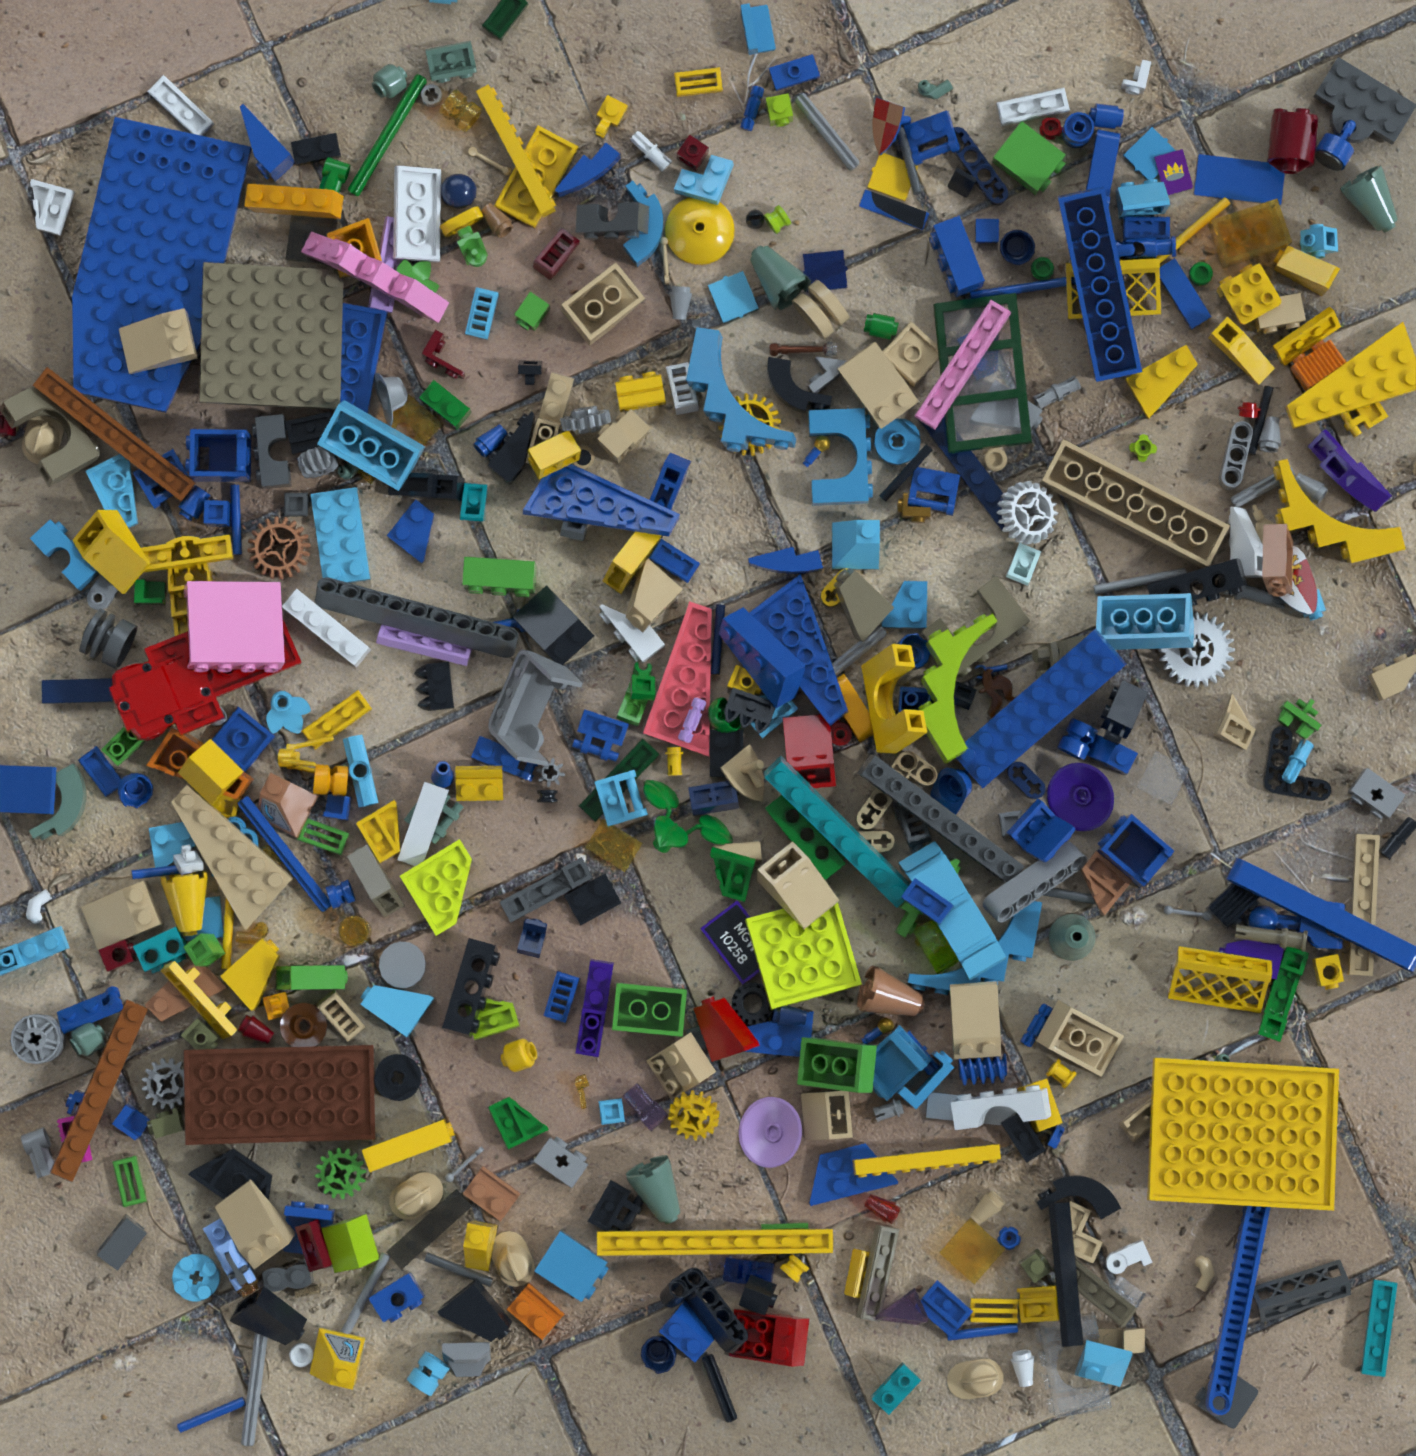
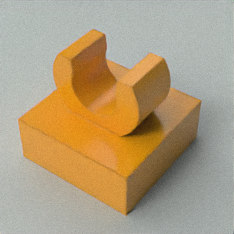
(276, 1005)

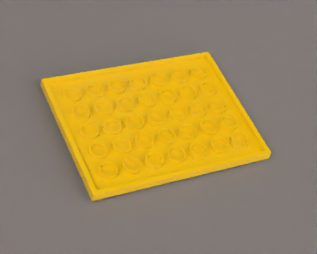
(1243, 1134)

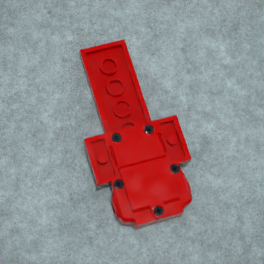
(166, 693)

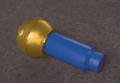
(821, 444)
(884, 1026)

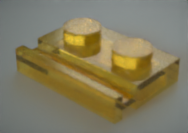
(614, 845)

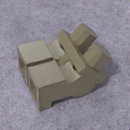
(1053, 652)

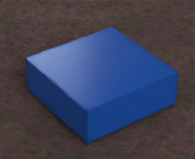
(987, 231)

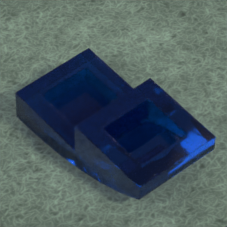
(739, 1270)

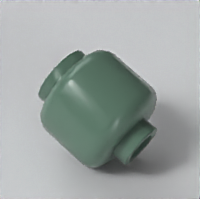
(389, 81)
(87, 1039)

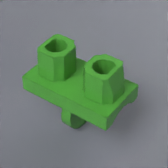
(472, 247)
(1308, 724)

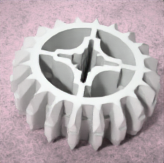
(1038, 508)

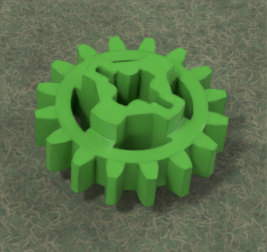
(335, 1163)

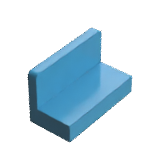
(757, 29)

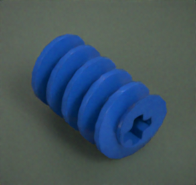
(982, 1069)

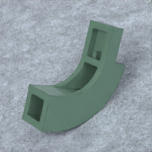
(72, 805)

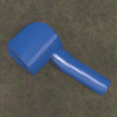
(994, 668)

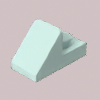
(1023, 564)

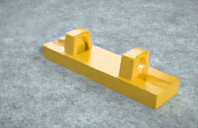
(195, 996)

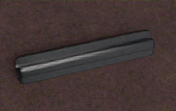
(719, 1388)

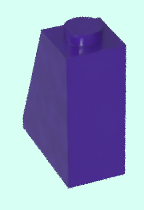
(1256, 950)

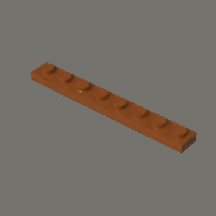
(114, 434)
(98, 1091)

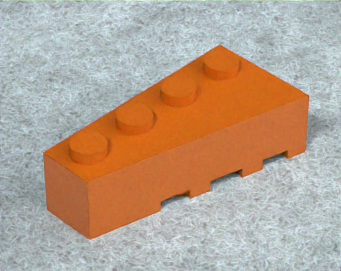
(177, 749)

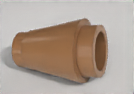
(497, 221)

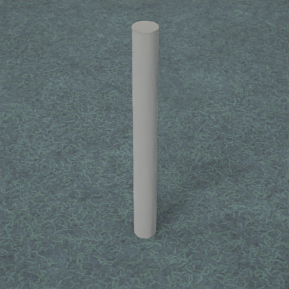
(1137, 581)
(365, 1294)

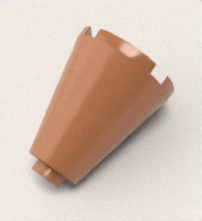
(888, 995)

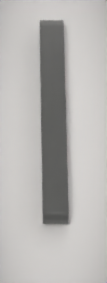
(416, 617)

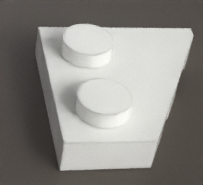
(51, 206)

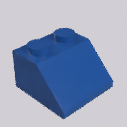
(687, 1332)

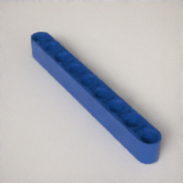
(1323, 914)

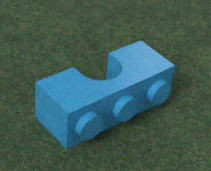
(52, 538)

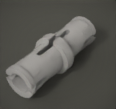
(1057, 392)

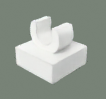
(188, 861)

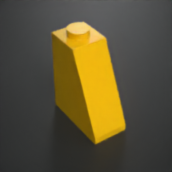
(1305, 269)
(630, 560)
(252, 972)
(479, 1245)

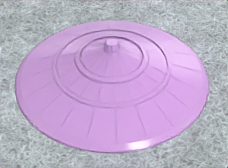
(770, 1132)

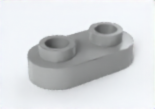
(104, 588)

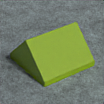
(350, 1243)

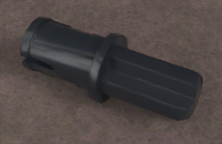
(1398, 838)

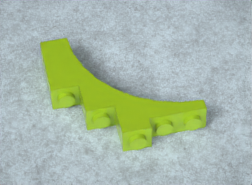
(940, 685)

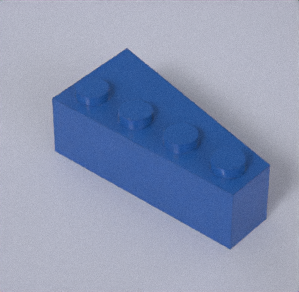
(763, 656)

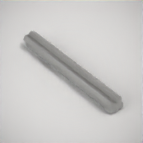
(254, 1390)

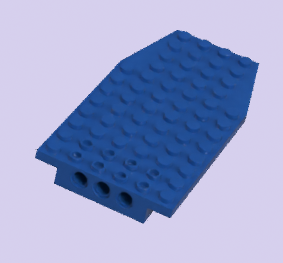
(155, 219)

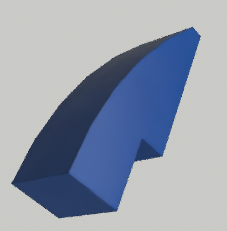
(588, 171)
(787, 562)

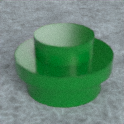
(1042, 268)

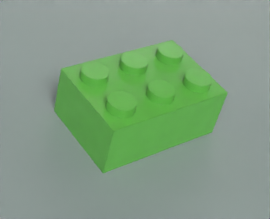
(499, 576)
(649, 1009)
(837, 1065)

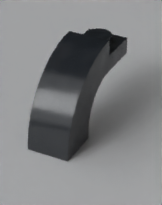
(789, 392)

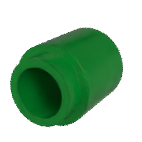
(880, 326)

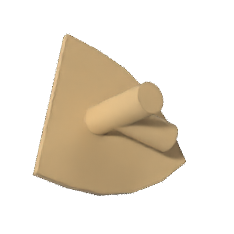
(746, 774)

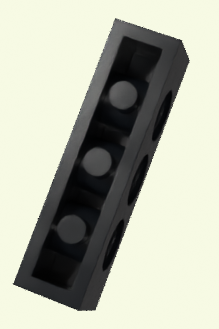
(1231, 570)
(474, 952)

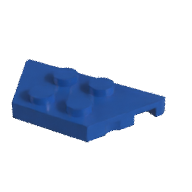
(836, 1176)

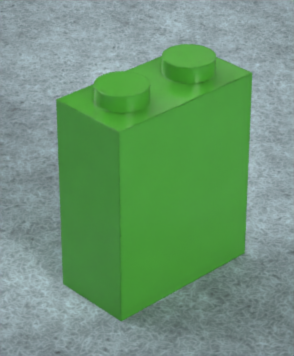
(1029, 158)

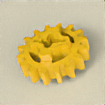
(688, 1121)

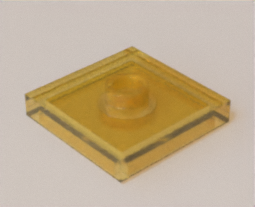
(972, 1250)

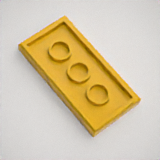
(552, 158)

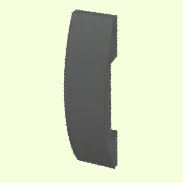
(546, 890)

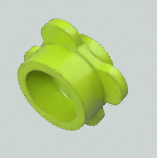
(1149, 448)

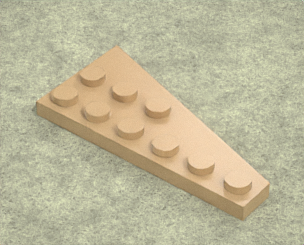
(239, 866)

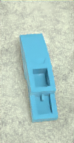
(32, 950)

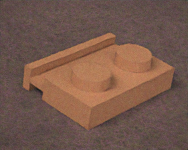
(491, 1193)

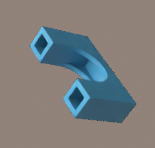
(852, 426)

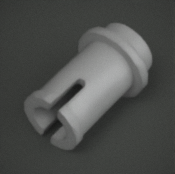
(888, 1110)

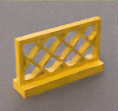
(1129, 267)
(1222, 966)

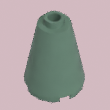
(1372, 198)
(778, 277)
(1062, 941)
(656, 1187)

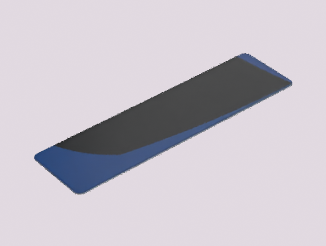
(894, 209)

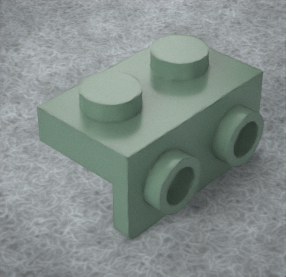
(451, 61)

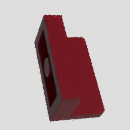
(313, 1245)

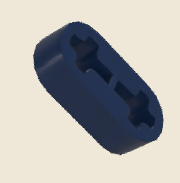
(1021, 784)

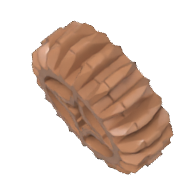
(269, 552)

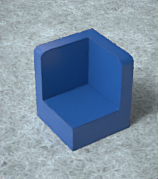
(217, 513)
(337, 807)
(131, 1122)

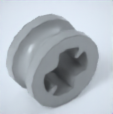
(428, 88)

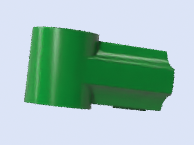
(334, 174)

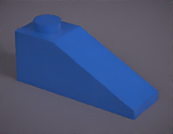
(670, 480)

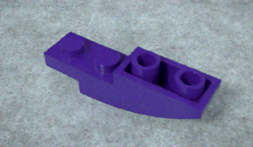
(1347, 473)
(594, 1008)

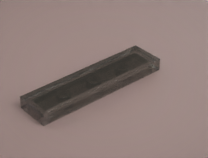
(429, 1229)

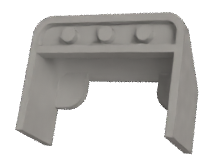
(523, 703)

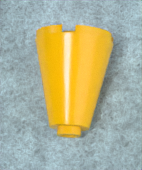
(186, 900)

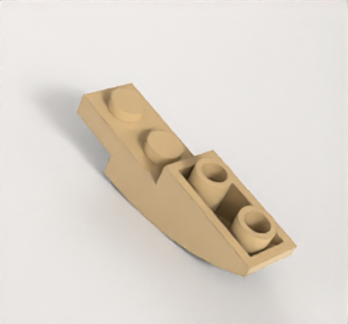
(552, 409)

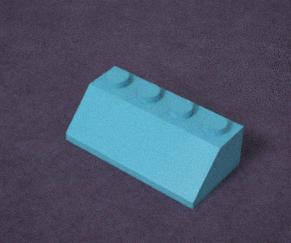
(370, 445)
(1146, 621)

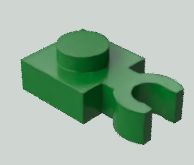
(642, 684)

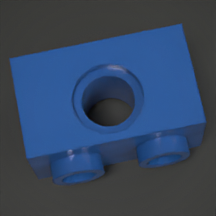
(383, 1301)

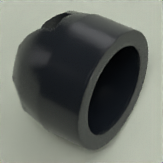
(757, 223)

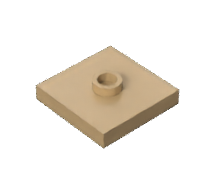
(912, 353)

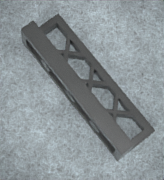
(1303, 1295)

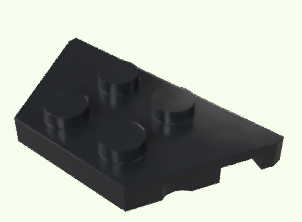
(230, 1172)

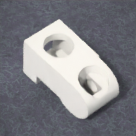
(1126, 1256)

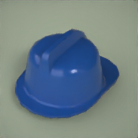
(952, 788)

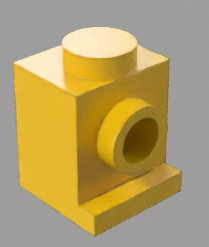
(736, 681)

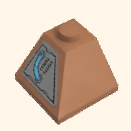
(285, 804)

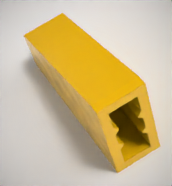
(408, 1145)

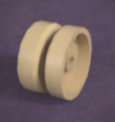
(820, 309)

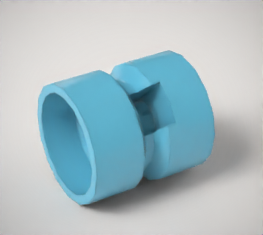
(423, 1380)

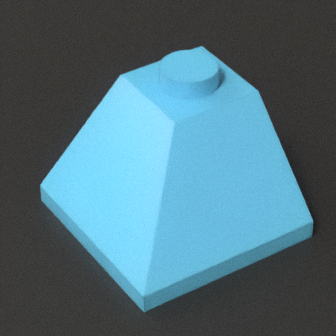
(856, 544)
(1103, 1363)

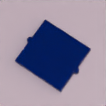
(827, 268)

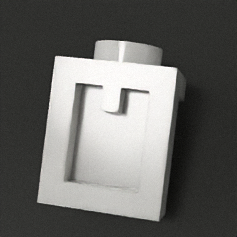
(1140, 74)

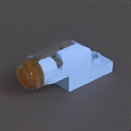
(231, 1260)

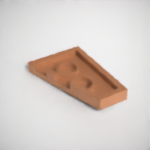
(170, 1001)

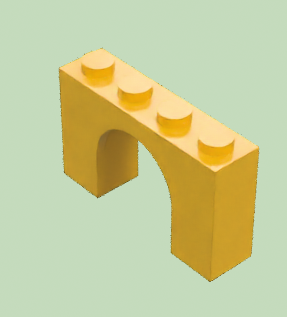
(880, 675)

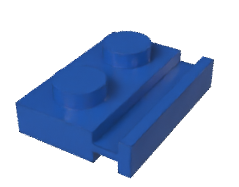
(945, 1308)

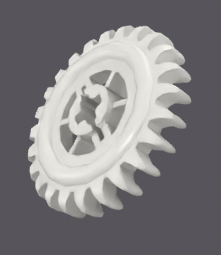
(1217, 662)

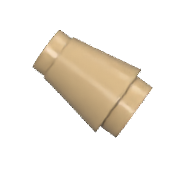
(987, 1207)

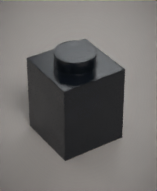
(758, 1295)

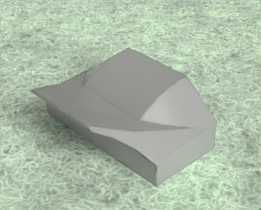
(466, 1358)

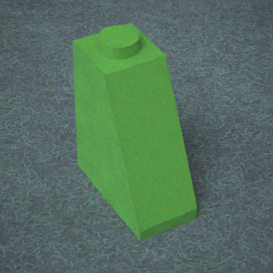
(311, 977)

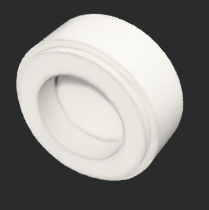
(301, 1354)

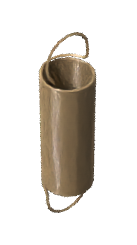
(306, 1291)

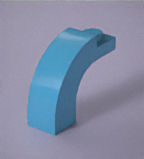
(643, 247)

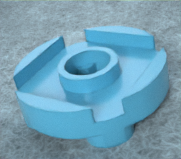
(207, 1269)

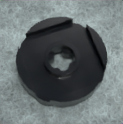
(401, 1064)

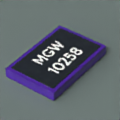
(732, 941)

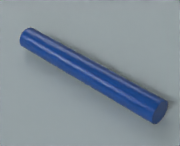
(236, 519)
(154, 872)
(984, 1331)
(212, 1414)

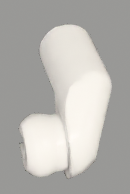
(34, 906)

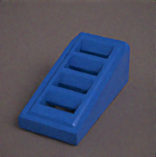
(565, 977)

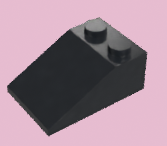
(553, 626)

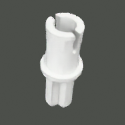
(651, 151)

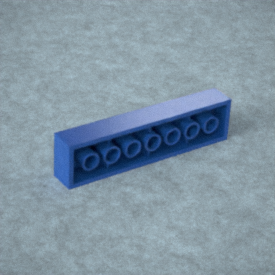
(1099, 284)
(1040, 707)

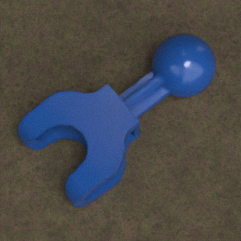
(1267, 918)

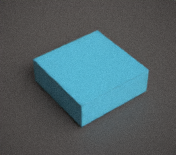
(611, 1111)

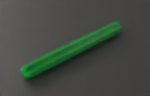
(387, 135)

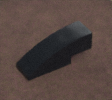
(431, 487)

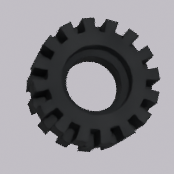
(738, 999)

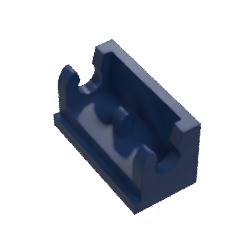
(713, 798)

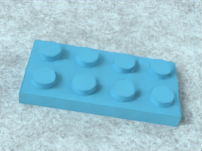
(340, 535)

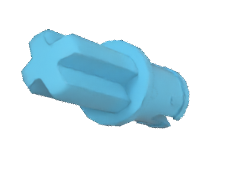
(1297, 761)

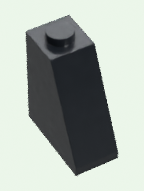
(477, 1312)
(269, 1317)

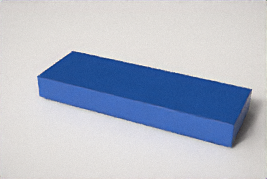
(1183, 294)

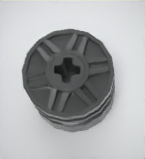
(104, 636)

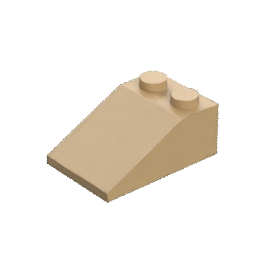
(602, 304)
(158, 341)
(877, 385)
(122, 915)
(975, 1020)
(1079, 1038)
(254, 1224)

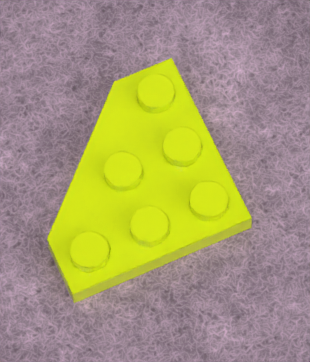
(440, 885)

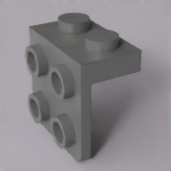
(1242, 1400)

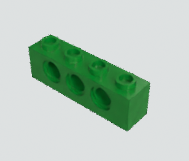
(826, 867)

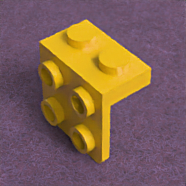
(1249, 293)

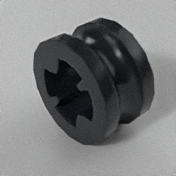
(547, 796)

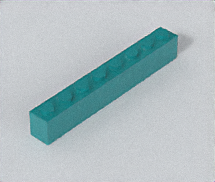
(837, 830)

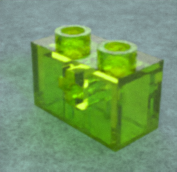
(935, 946)

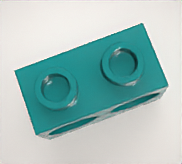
(160, 945)
(895, 1388)

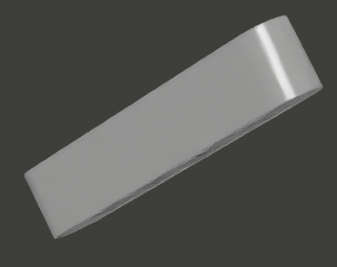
(1034, 882)

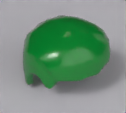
(717, 718)

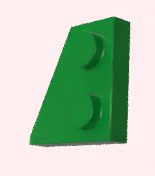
(733, 872)
(514, 1122)

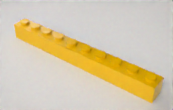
(515, 150)
(926, 1159)

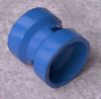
(340, 894)

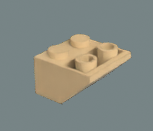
(681, 1066)
(826, 1115)

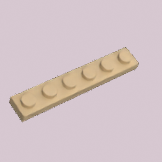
(1364, 897)

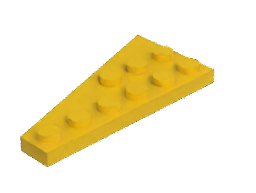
(1370, 377)

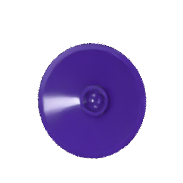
(1081, 796)

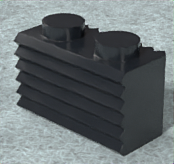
(1232, 904)

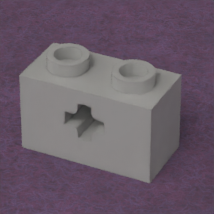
(1389, 795)
(548, 1161)

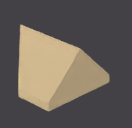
(1234, 725)

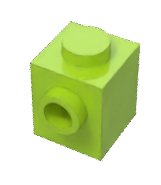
(779, 110)

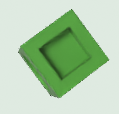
(531, 312)
(204, 950)

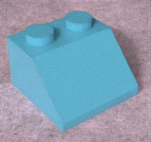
(1142, 199)

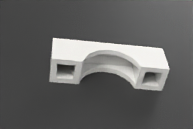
(326, 628)
(1029, 1104)

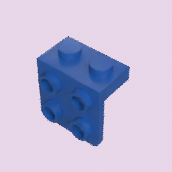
(1040, 831)
(299, 1214)

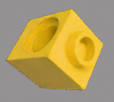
(1320, 963)

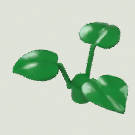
(669, 833)

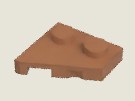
(1104, 881)

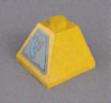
(337, 1358)

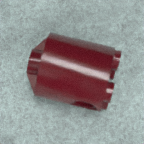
(1292, 140)

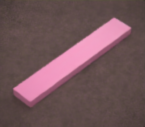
(962, 364)

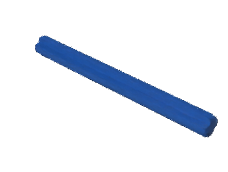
(284, 854)

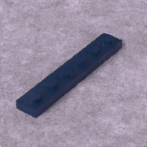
(971, 473)

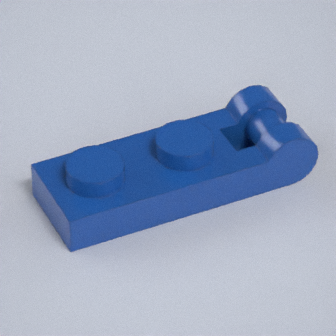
(496, 755)
(90, 1010)

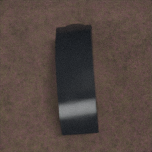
(1094, 1192)

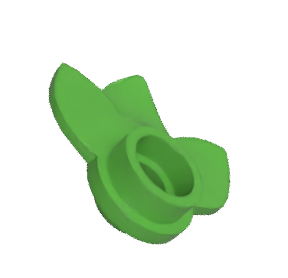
(419, 271)

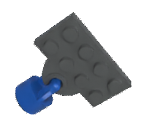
(1359, 109)

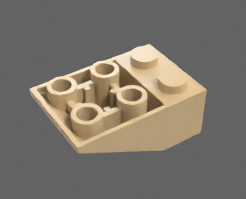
(796, 885)

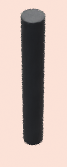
(1259, 422)
(906, 472)

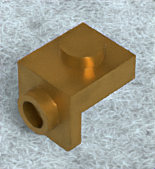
(916, 514)

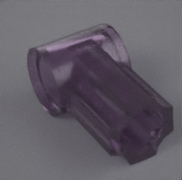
(648, 1110)

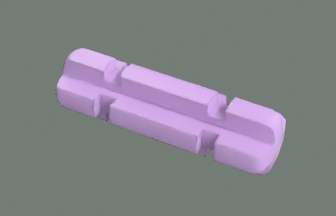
(692, 720)

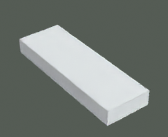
(180, 107)
(1032, 107)

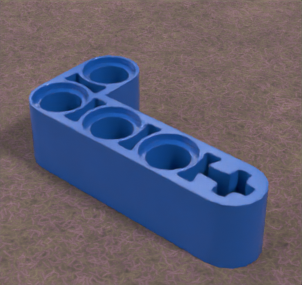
(1103, 161)

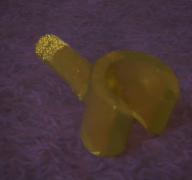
(580, 1083)

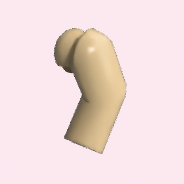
(1207, 1272)

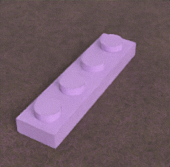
(378, 299)
(423, 645)

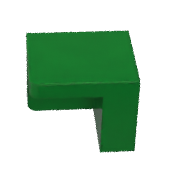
(149, 592)

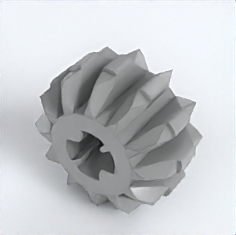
(317, 462)

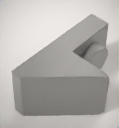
(830, 371)

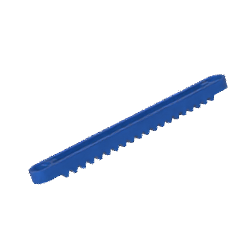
(1237, 1307)

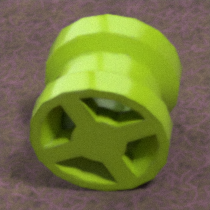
(777, 219)

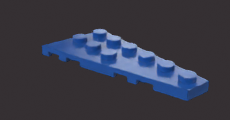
(793, 622)

